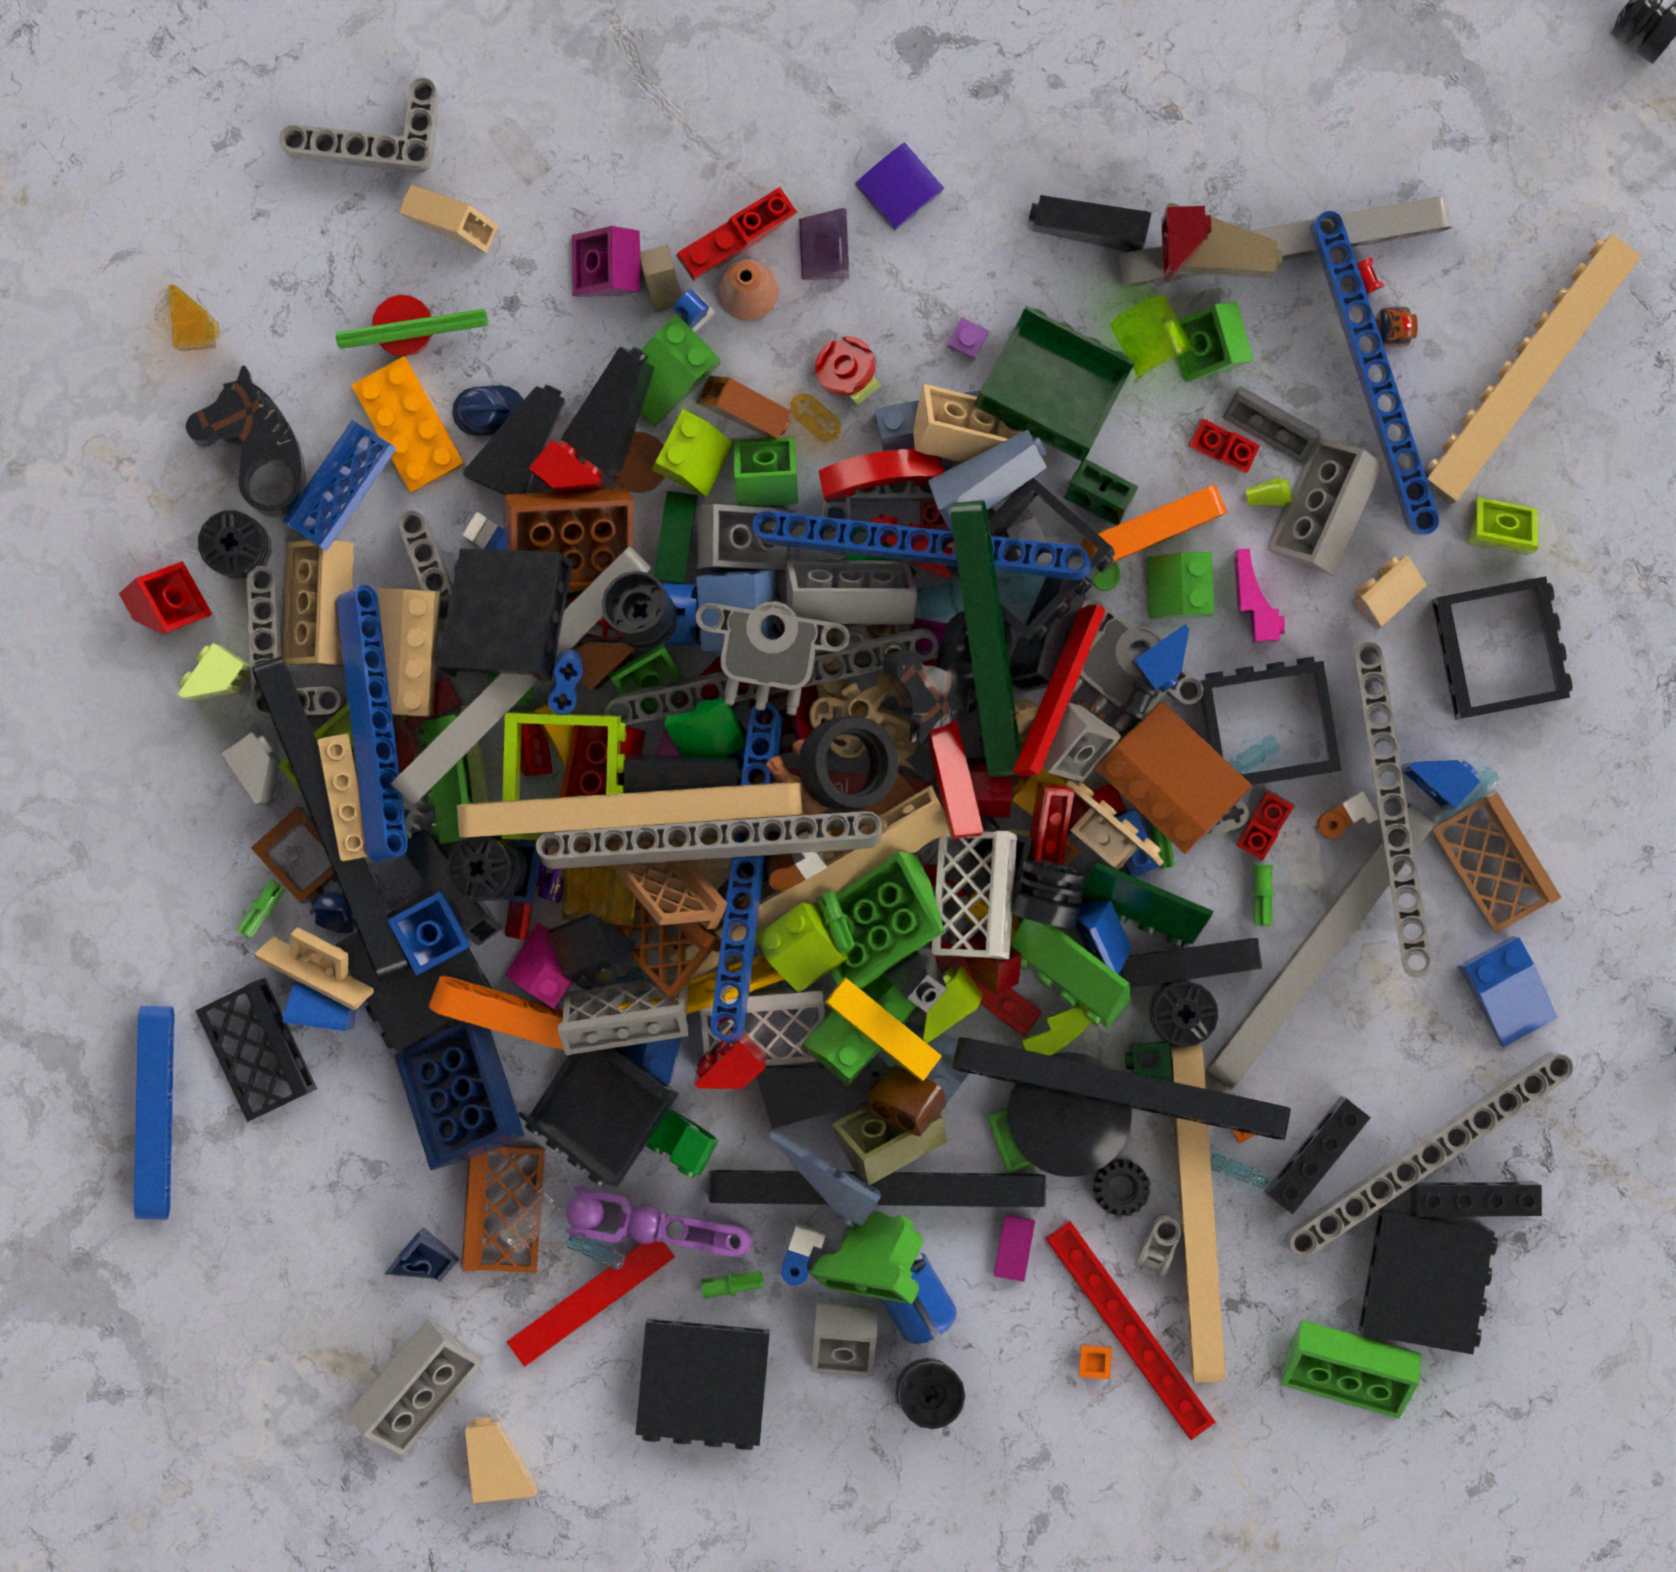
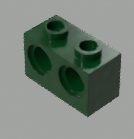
(1101, 492)
(1162, 1066)

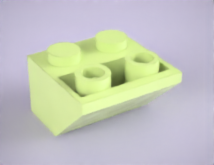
(215, 676)

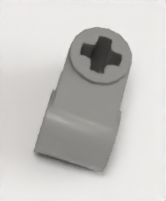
(1158, 1247)

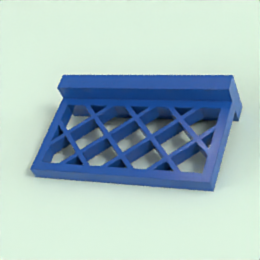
(326, 487)

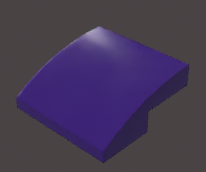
(899, 186)

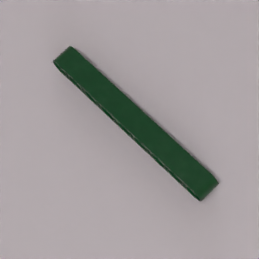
(986, 636)

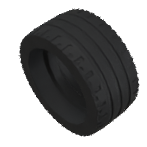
(882, 765)

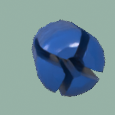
(686, 601)
(933, 1299)

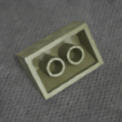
(882, 1148)

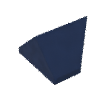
(424, 1258)

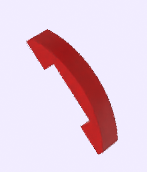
(878, 469)

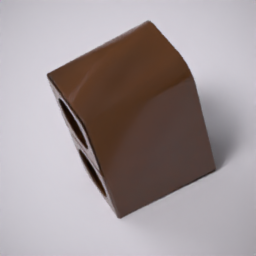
(906, 1100)

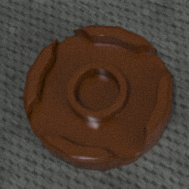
(639, 461)

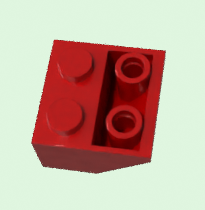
(561, 470)
(730, 1065)

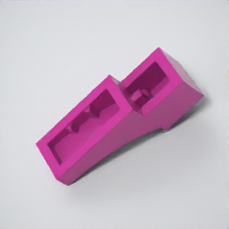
(1265, 621)

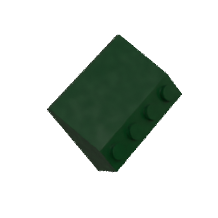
(1146, 904)

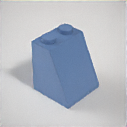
(736, 589)

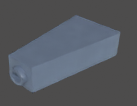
(989, 474)

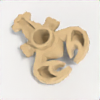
(857, 704)

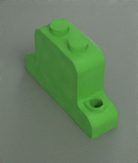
(874, 1260)

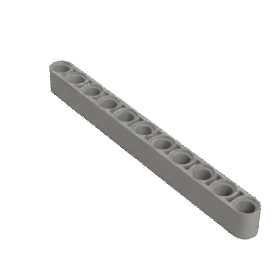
(1296, 239)
(506, 689)
(1387, 794)
(695, 832)
(1312, 957)
(1444, 1152)

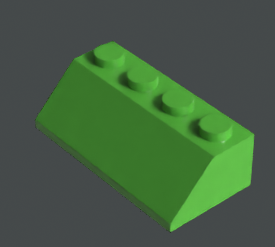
(450, 790)
(1071, 971)
(844, 1047)
(1351, 1369)

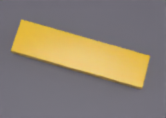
(883, 1029)

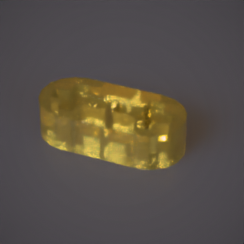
(811, 423)

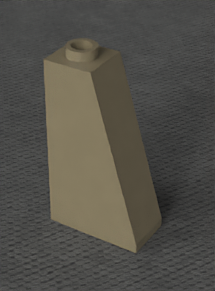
(1234, 252)

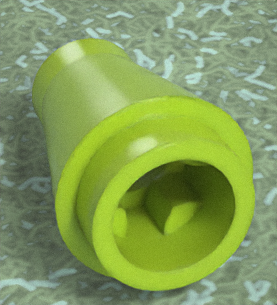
(1270, 493)

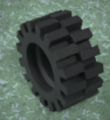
(1134, 1201)

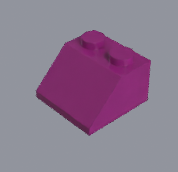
(606, 262)

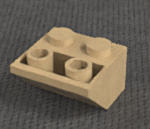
(1390, 591)

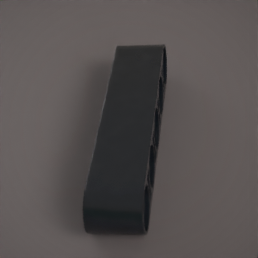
(1192, 962)

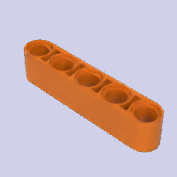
(1162, 523)
(497, 1011)

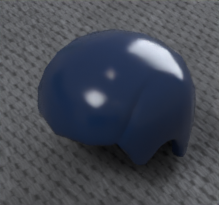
(332, 913)

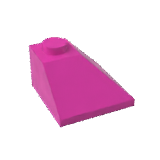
(539, 970)

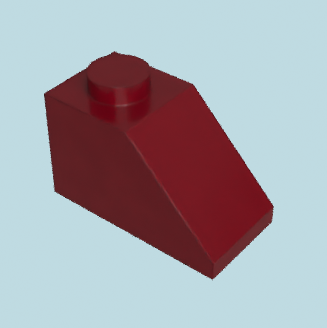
(993, 973)

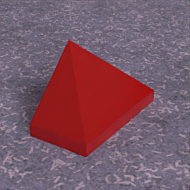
(534, 751)

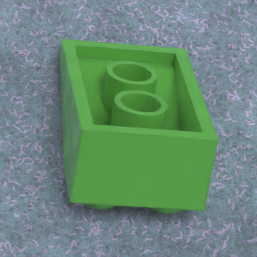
(680, 366)

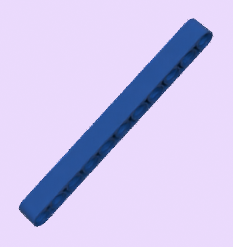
(1376, 357)
(907, 537)
(738, 887)

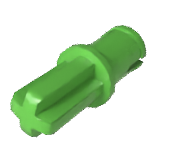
(1263, 895)
(261, 909)
(836, 921)
(731, 1284)

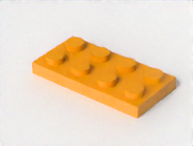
(409, 422)

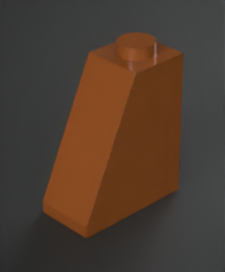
(744, 406)

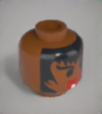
(1396, 326)

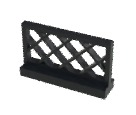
(275, 1032)

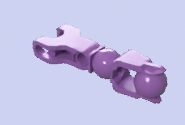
(649, 1224)

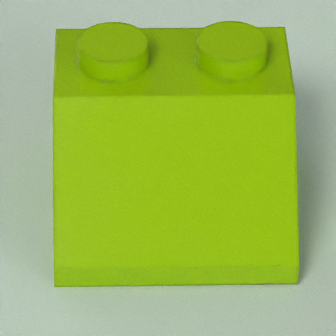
(693, 454)
(800, 946)
(954, 1004)

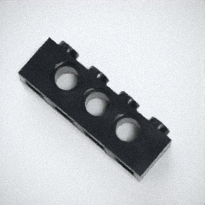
(1317, 1154)
(1476, 1199)

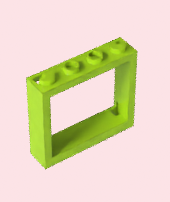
(512, 751)

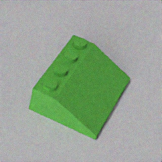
(888, 917)

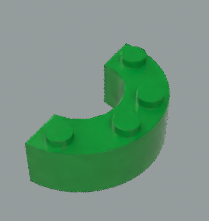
(684, 1141)

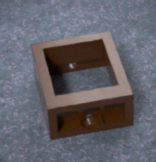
(275, 837)

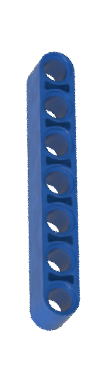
(154, 1112)

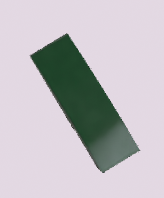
(675, 537)

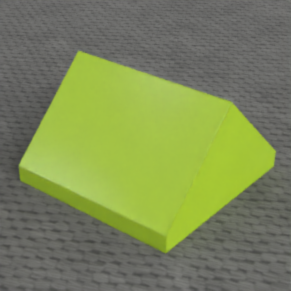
(1504, 526)

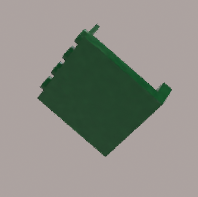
(1054, 383)

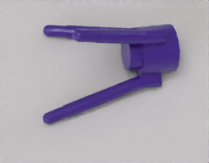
(551, 885)

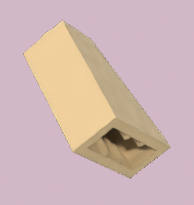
(448, 218)
(495, 1463)

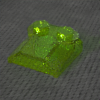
(1150, 334)

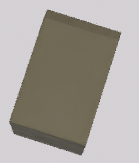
(660, 277)

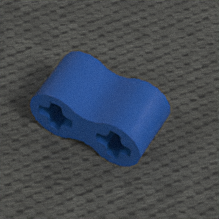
(565, 682)

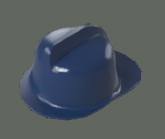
(484, 409)

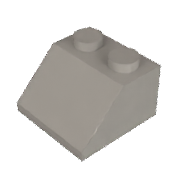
(1079, 744)
(255, 766)
(844, 1340)

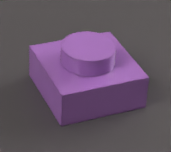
(968, 338)

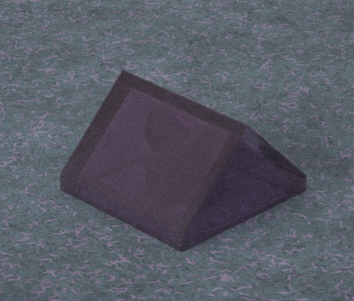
(824, 245)

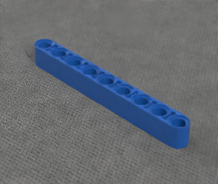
(371, 723)

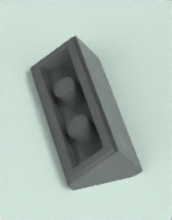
(1271, 424)

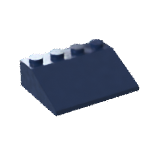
(458, 1094)

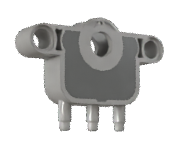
(759, 660)
(1111, 670)

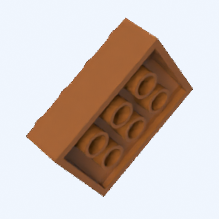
(581, 524)
(1173, 777)

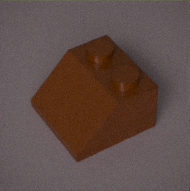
(601, 661)

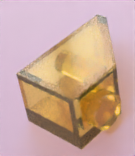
(191, 324)

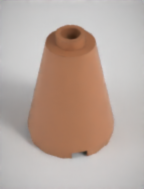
(751, 298)

